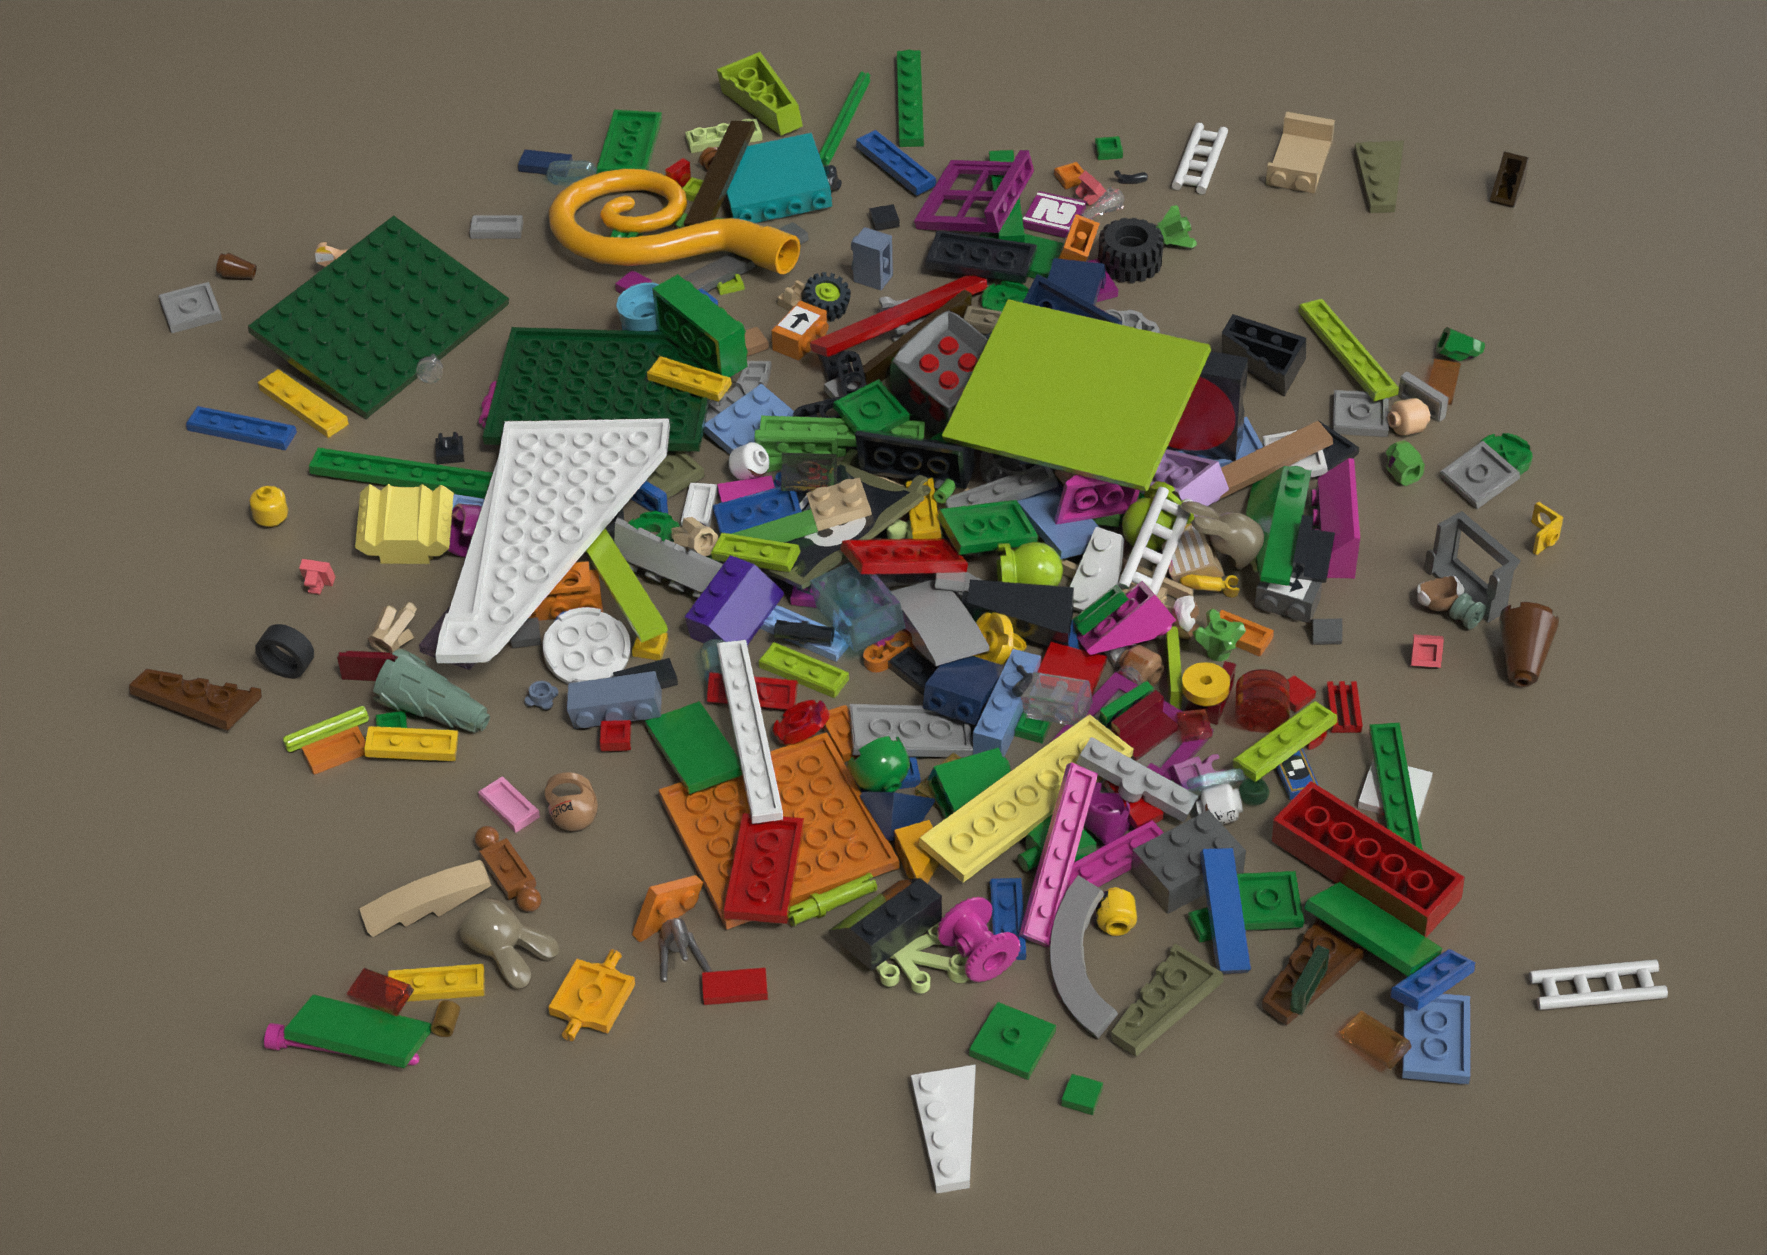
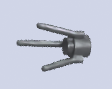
(677, 939)

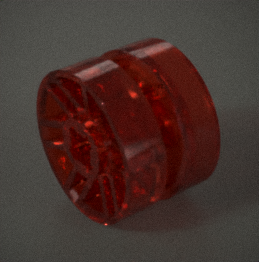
(1262, 700)

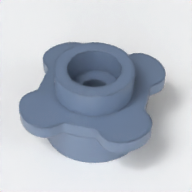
(541, 695)

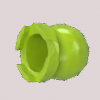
(1137, 512)
(1029, 564)

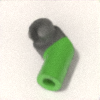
(943, 490)

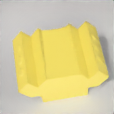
(404, 523)

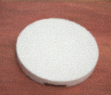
(586, 645)

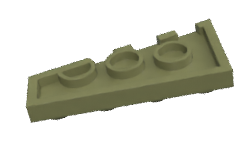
(1380, 173)
(1170, 995)

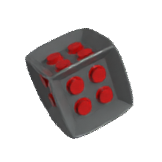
(935, 368)

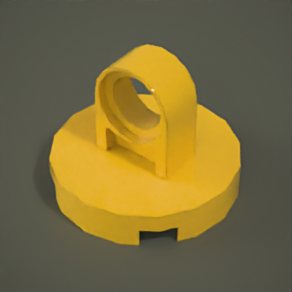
(999, 636)

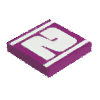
(1052, 213)

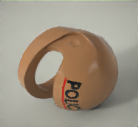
(572, 811)

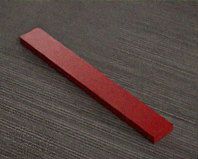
(895, 316)

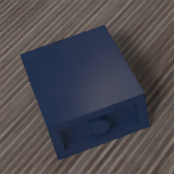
(1079, 277)
(961, 688)

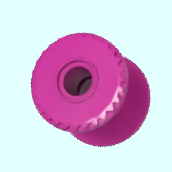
(968, 931)

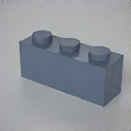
(614, 698)

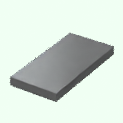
(919, 729)

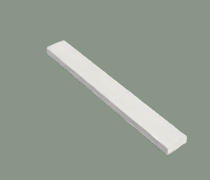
(749, 732)

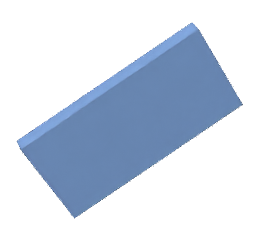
(1066, 538)

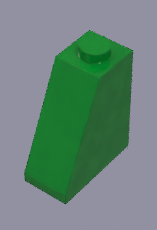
(965, 778)

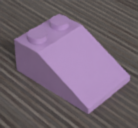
(1191, 477)

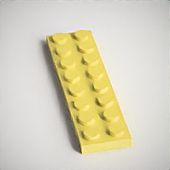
(1013, 804)

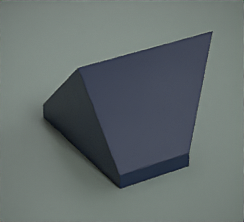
(896, 810)

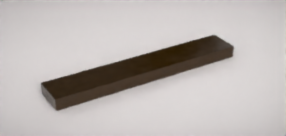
(720, 172)
(880, 365)

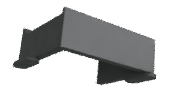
(1443, 562)

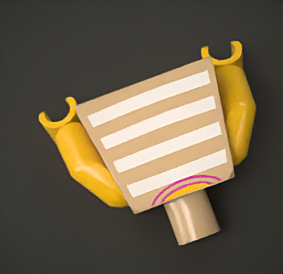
(1198, 564)

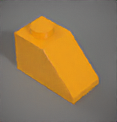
(914, 859)

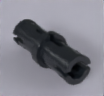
(804, 632)

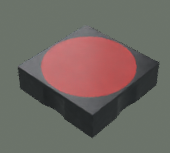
(1215, 411)

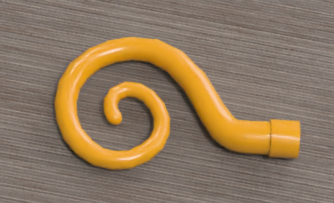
(761, 244)

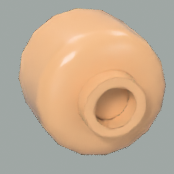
(1408, 416)

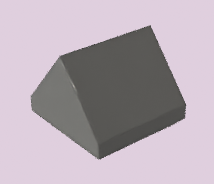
(1326, 631)

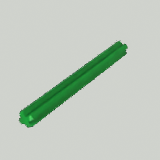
(844, 117)

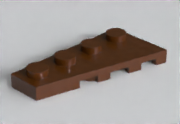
(196, 697)
(1342, 957)

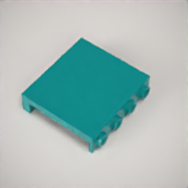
(779, 180)

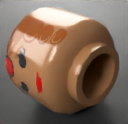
(1145, 662)

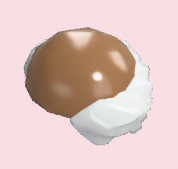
(1440, 593)
(1185, 613)

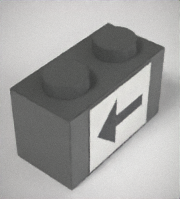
(1292, 601)

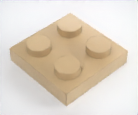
(839, 503)

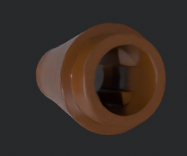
(235, 267)

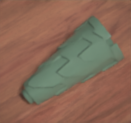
(422, 691)

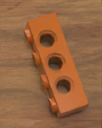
(575, 590)

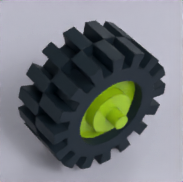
(827, 294)

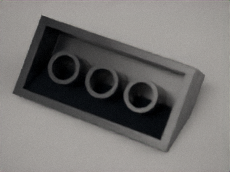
(913, 456)

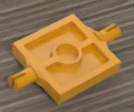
(592, 995)

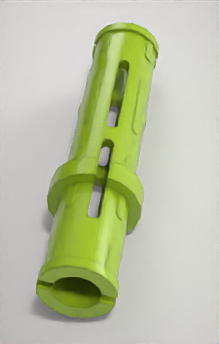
(819, 904)

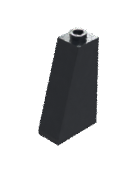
(1034, 610)

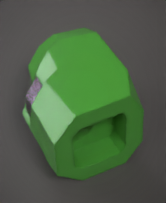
(1404, 462)

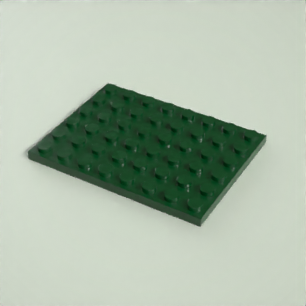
(377, 314)
(593, 377)

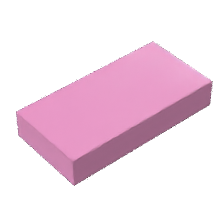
(508, 804)

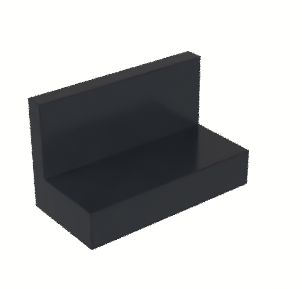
(1312, 552)

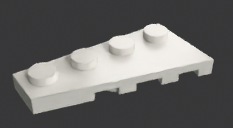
(946, 1119)

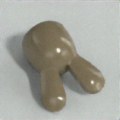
(1228, 532)
(496, 931)

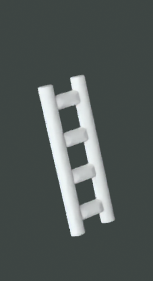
(1206, 167)
(1141, 551)
(1585, 997)

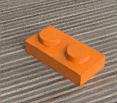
(839, 732)

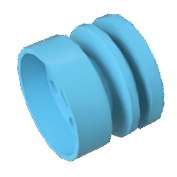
(637, 308)

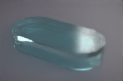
(567, 172)
(1208, 780)

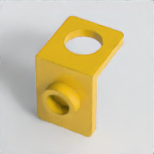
(1550, 533)

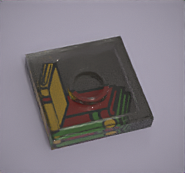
(808, 471)

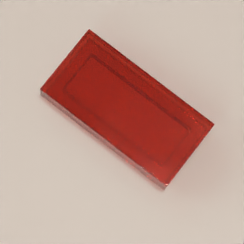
(380, 991)

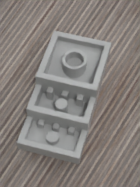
(939, 623)

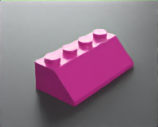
(1338, 513)

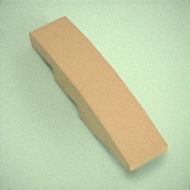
(431, 893)

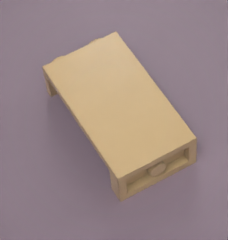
(1301, 152)

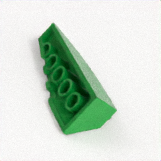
(1278, 507)

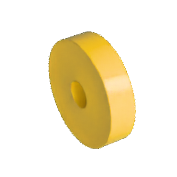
(1205, 684)

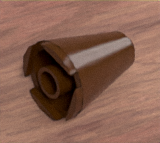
(1526, 640)

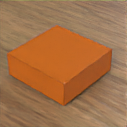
(1069, 174)

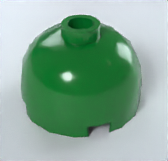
(881, 765)

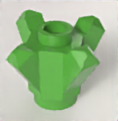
(1176, 229)
(1219, 636)

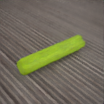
(325, 728)

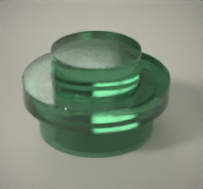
(1254, 792)

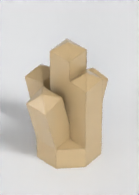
(695, 536)
(389, 630)

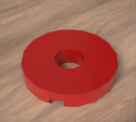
(801, 722)

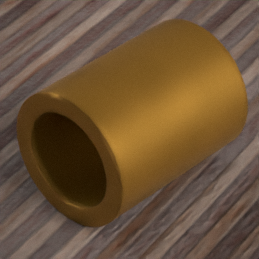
(445, 1018)

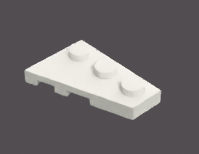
(1098, 568)

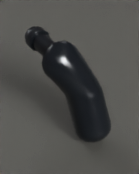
(1131, 179)
(1022, 685)

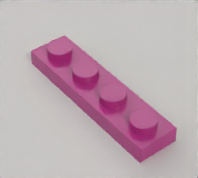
(1114, 857)

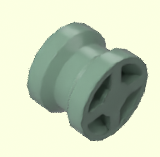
(1467, 611)

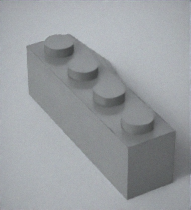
(664, 559)

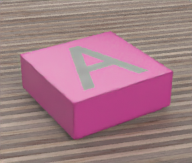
(803, 597)

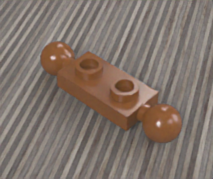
(508, 868)

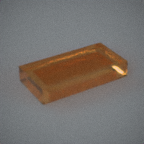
(1445, 377)
(1375, 1039)

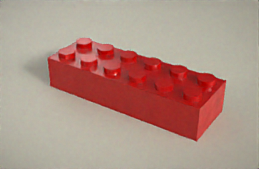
(1367, 858)

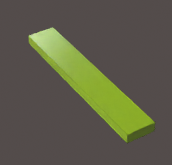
(1348, 350)
(625, 588)

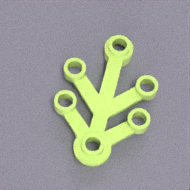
(912, 954)

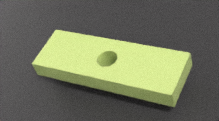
(702, 138)

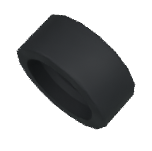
(291, 641)

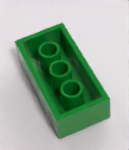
(700, 326)

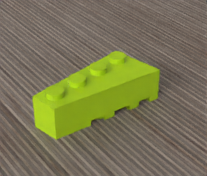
(761, 92)

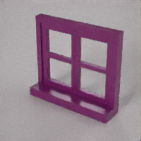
(1001, 201)

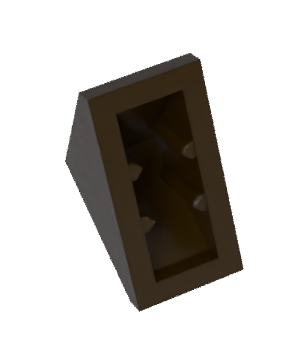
(1510, 179)

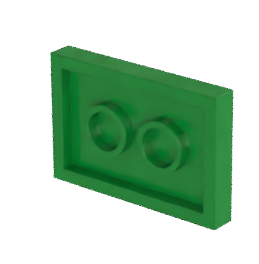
(986, 525)

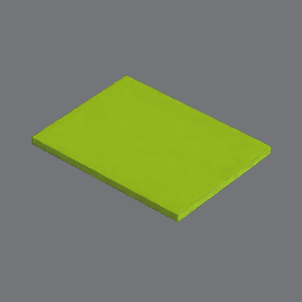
(1077, 394)

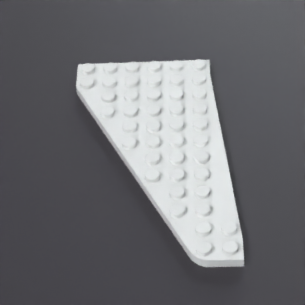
(541, 512)

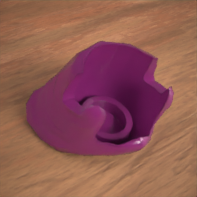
(1107, 815)

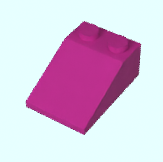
(1092, 498)
(1133, 622)

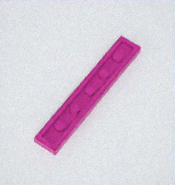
(1058, 853)

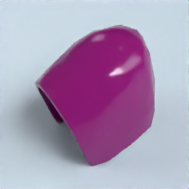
(463, 527)

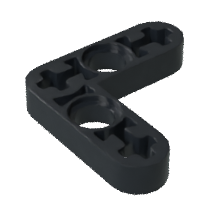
(845, 377)

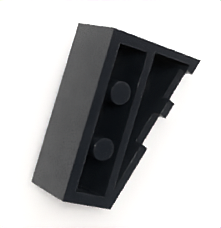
(1271, 352)

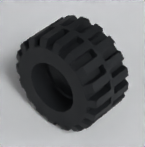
(1131, 249)

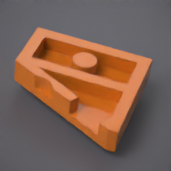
(665, 903)

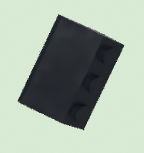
(889, 921)

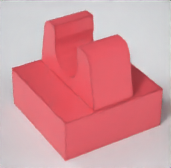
(1090, 187)
(316, 575)
(1427, 650)

